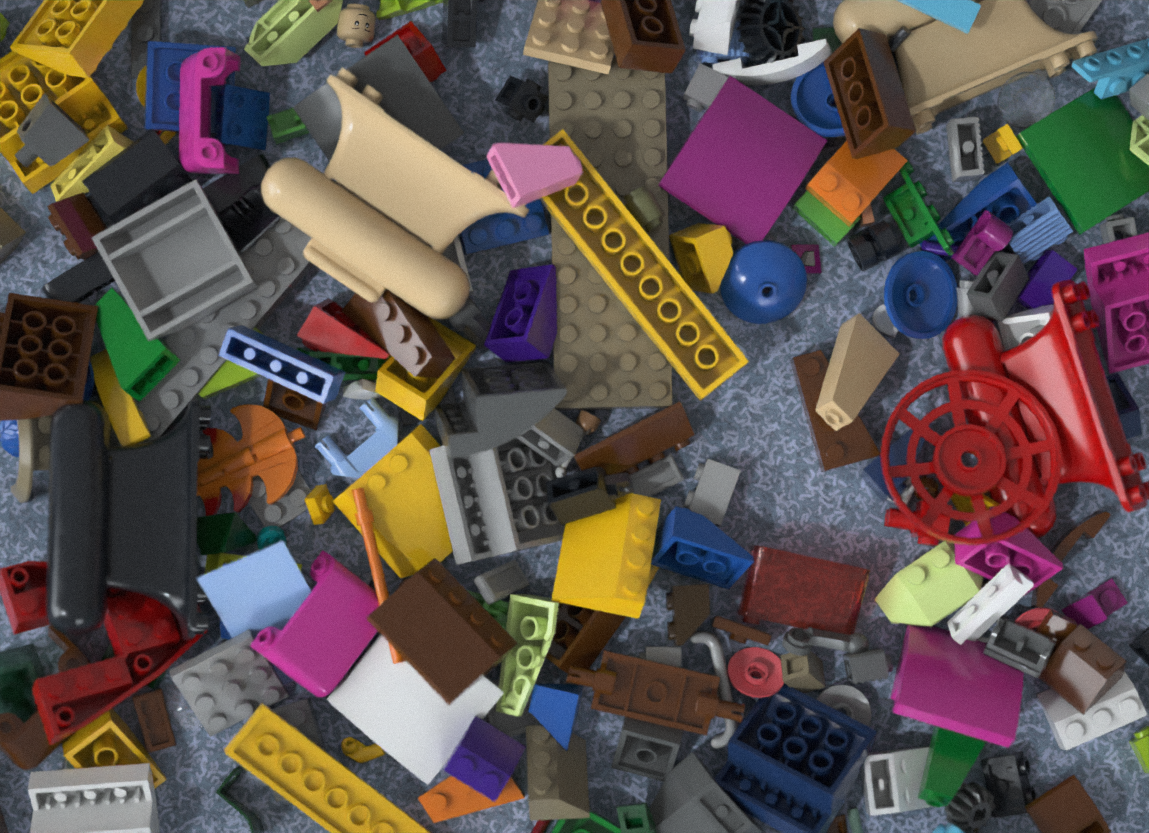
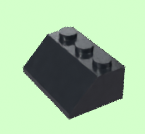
(136, 177)

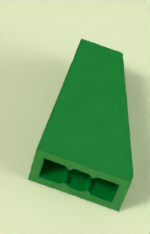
(135, 360)
(947, 765)

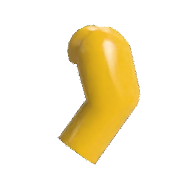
(360, 752)

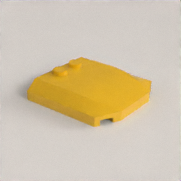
(404, 505)

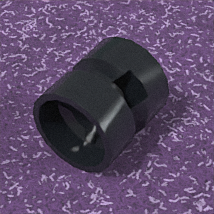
(874, 245)

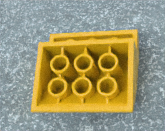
(22, 86)

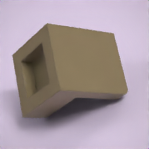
(803, 672)

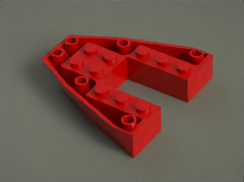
(139, 629)

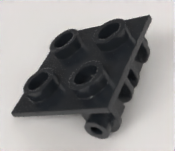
(249, 222)

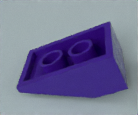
(525, 315)

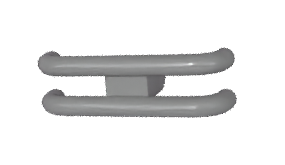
(724, 687)

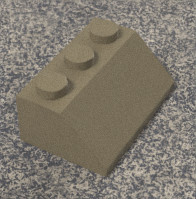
(556, 776)

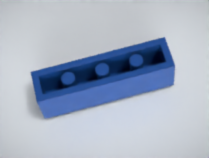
(282, 363)

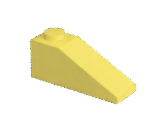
(96, 154)

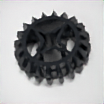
(770, 30)

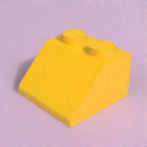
(702, 255)

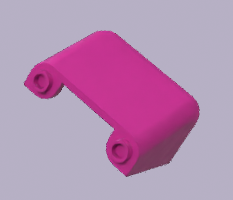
(196, 148)
(324, 631)

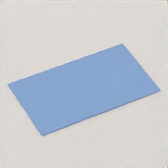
(257, 592)

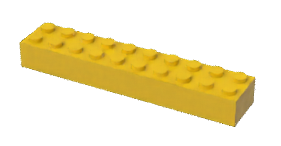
(643, 278)

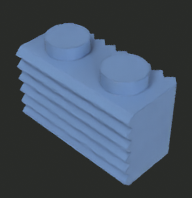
(1038, 230)

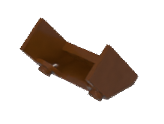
(27, 742)

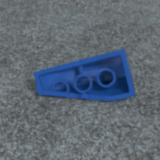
(998, 193)

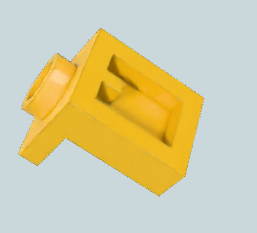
(1002, 144)

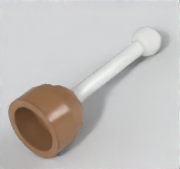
(589, 424)

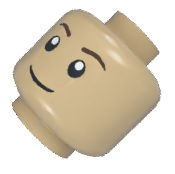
(356, 25)

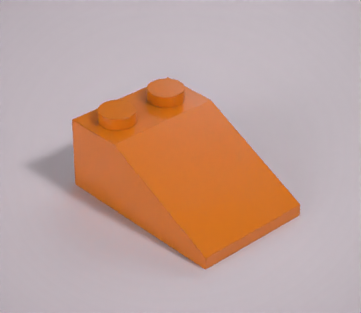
(852, 184)

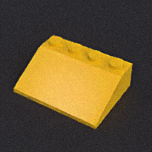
(74, 33)
(609, 557)

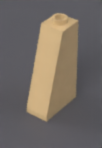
(854, 371)

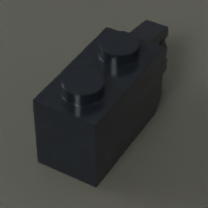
(586, 493)

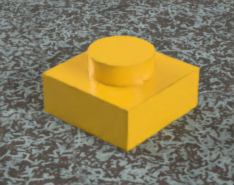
(320, 504)

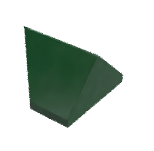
(222, 533)

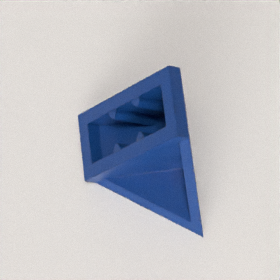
(557, 709)

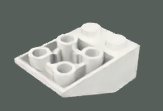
(894, 780)

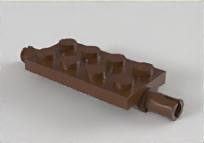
(655, 692)

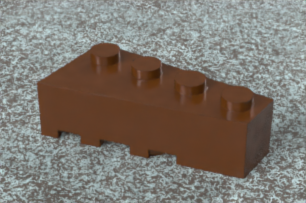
(402, 333)
(832, 447)

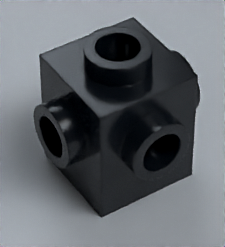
(522, 99)

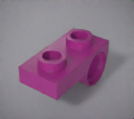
(984, 238)

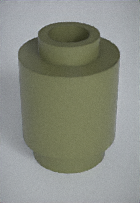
(644, 208)

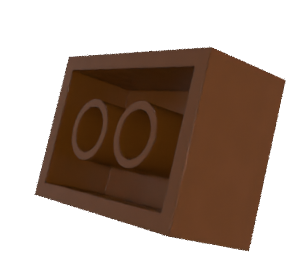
(644, 34)

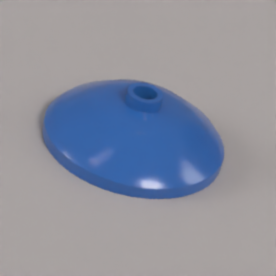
(813, 103)
(762, 266)
(931, 295)

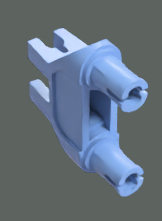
(367, 453)

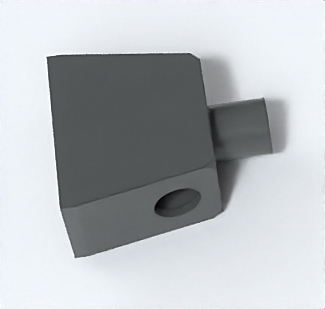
(49, 134)

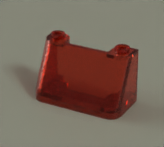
(802, 591)

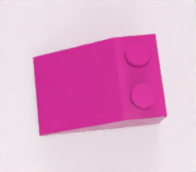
(1020, 551)

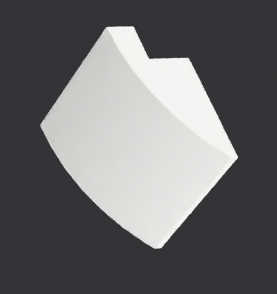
(406, 713)
(94, 800)

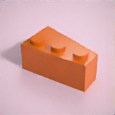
(454, 798)

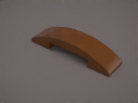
(1089, 528)

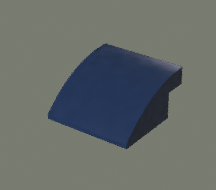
(794, 761)

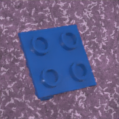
(243, 117)

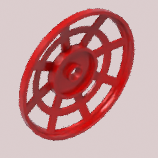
(983, 445)

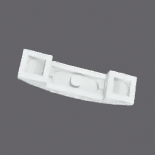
(809, 57)

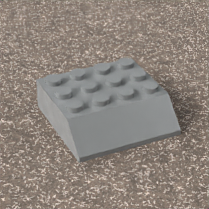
(174, 261)

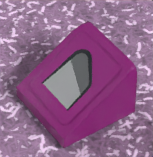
(810, 257)

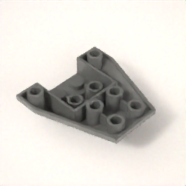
(697, 804)

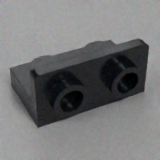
(1009, 783)

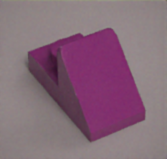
(1096, 604)

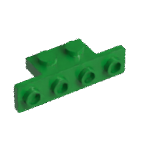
(914, 215)

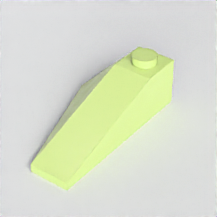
(533, 626)

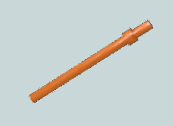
(364, 519)

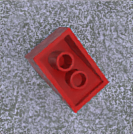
(334, 332)

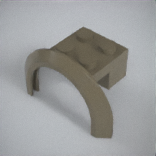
(33, 453)

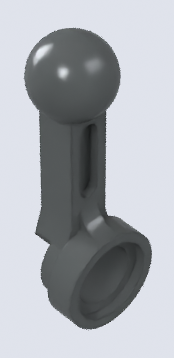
(800, 641)

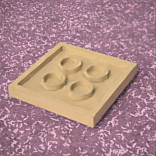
(571, 34)

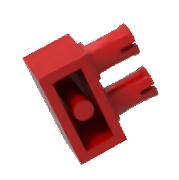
(896, 519)

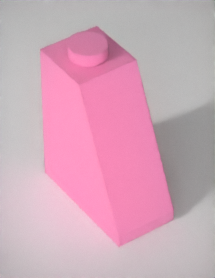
(533, 170)

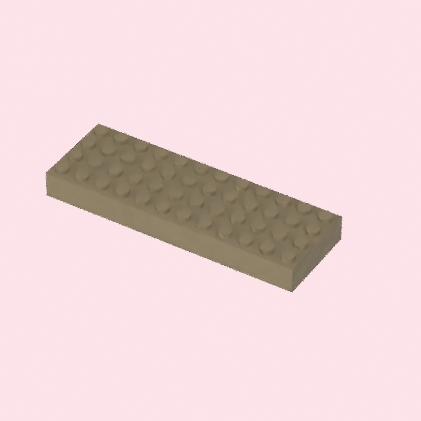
(623, 134)

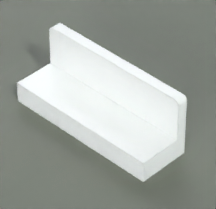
(989, 604)

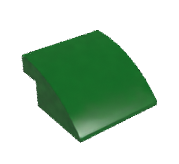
(1087, 158)

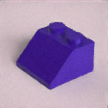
(484, 758)

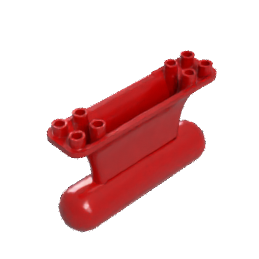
(1070, 383)

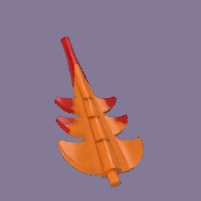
(263, 451)

